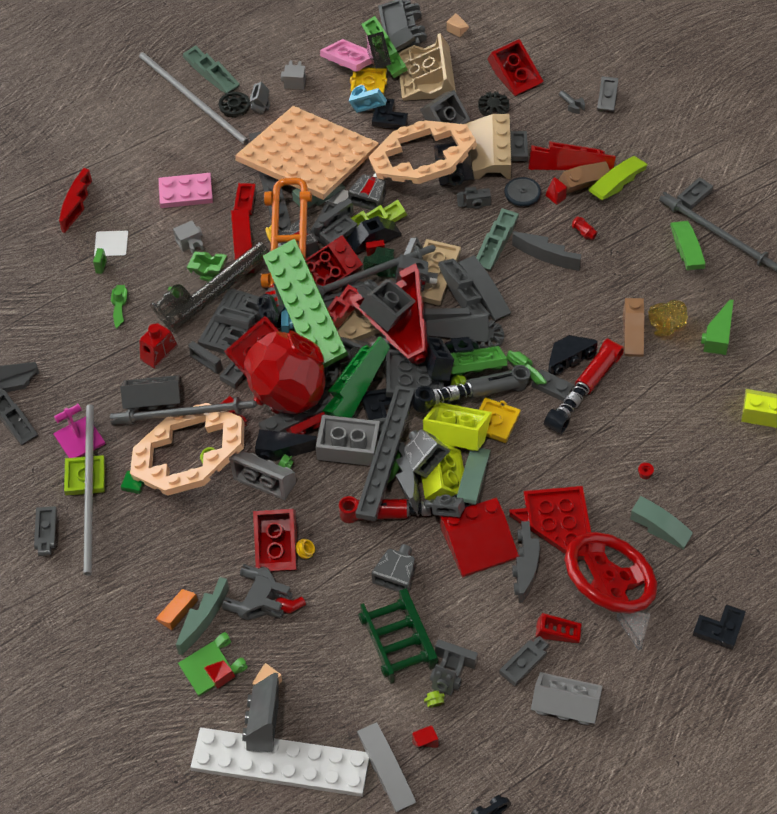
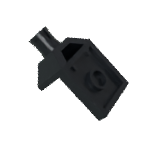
(463, 170)

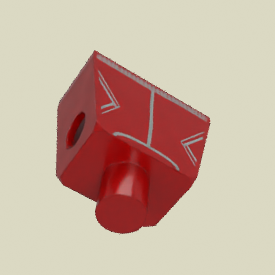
(156, 345)

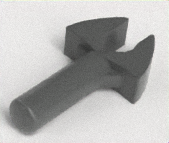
(574, 104)

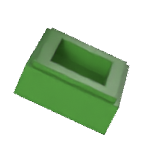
(99, 261)

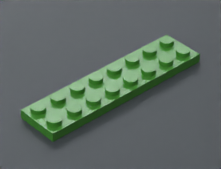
(304, 300)

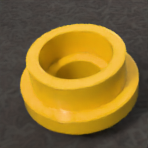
(305, 548)

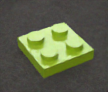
(75, 475)

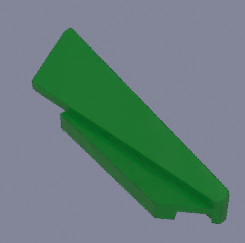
(355, 379)

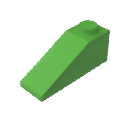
(718, 331)

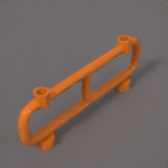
(272, 199)

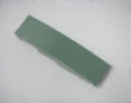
(210, 70)
(497, 238)
(473, 475)
(199, 620)

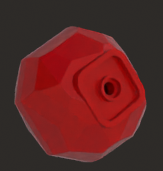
(285, 372)

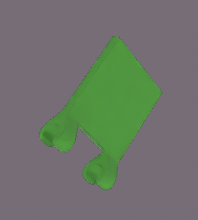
(194, 665)

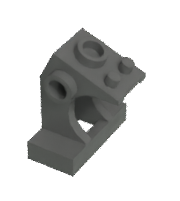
(455, 659)

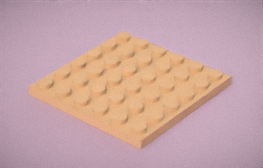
(309, 150)

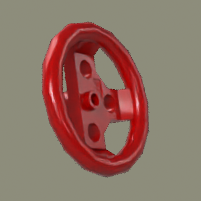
(608, 575)

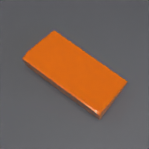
(177, 609)

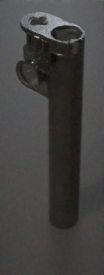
(190, 305)

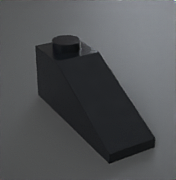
(439, 360)
(275, 444)

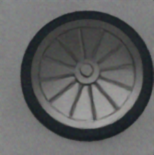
(522, 191)

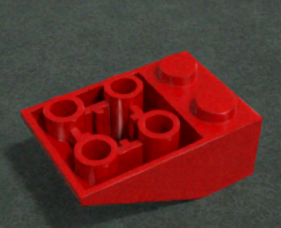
(333, 262)

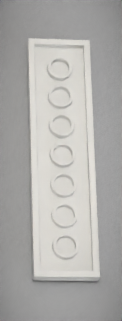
(289, 763)

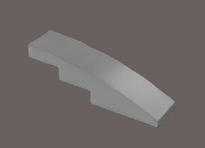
(386, 767)

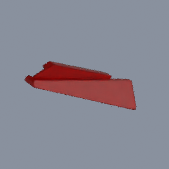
(566, 157)

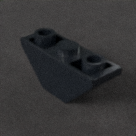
(372, 230)
(570, 352)

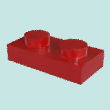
(245, 196)
(300, 427)

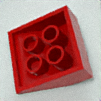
(479, 537)

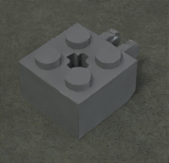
(385, 303)

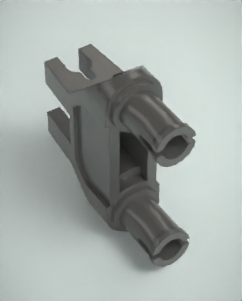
(260, 596)

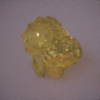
(668, 317)

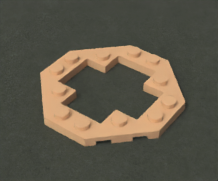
(404, 171)
(214, 460)

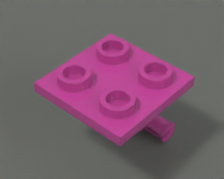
(73, 437)

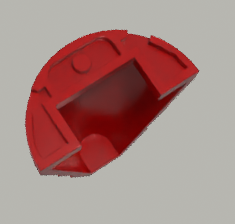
(410, 333)

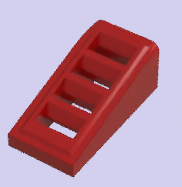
(550, 634)

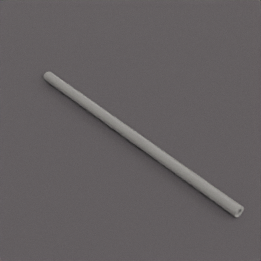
(193, 98)
(88, 507)

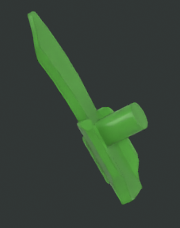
(118, 299)
(518, 358)

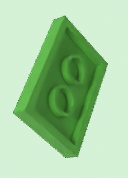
(478, 360)

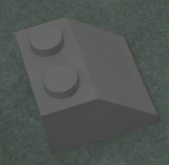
(446, 109)

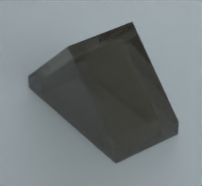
(378, 50)

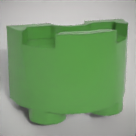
(206, 265)

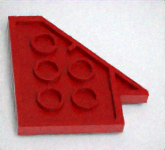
(555, 515)

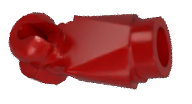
(584, 228)

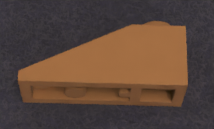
(583, 176)
(633, 327)

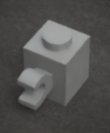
(294, 76)
(188, 236)

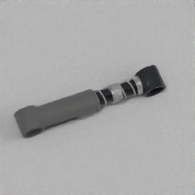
(515, 379)

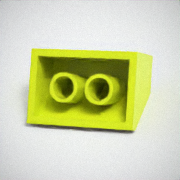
(760, 408)
(458, 425)
(445, 477)

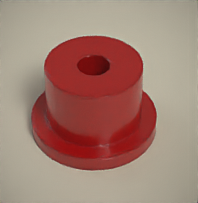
(645, 470)

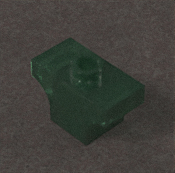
(381, 256)

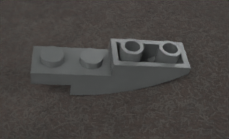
(526, 563)

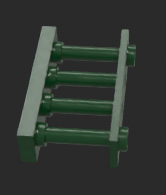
(411, 620)

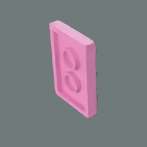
(347, 55)
(185, 190)

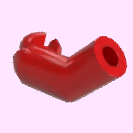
(290, 606)

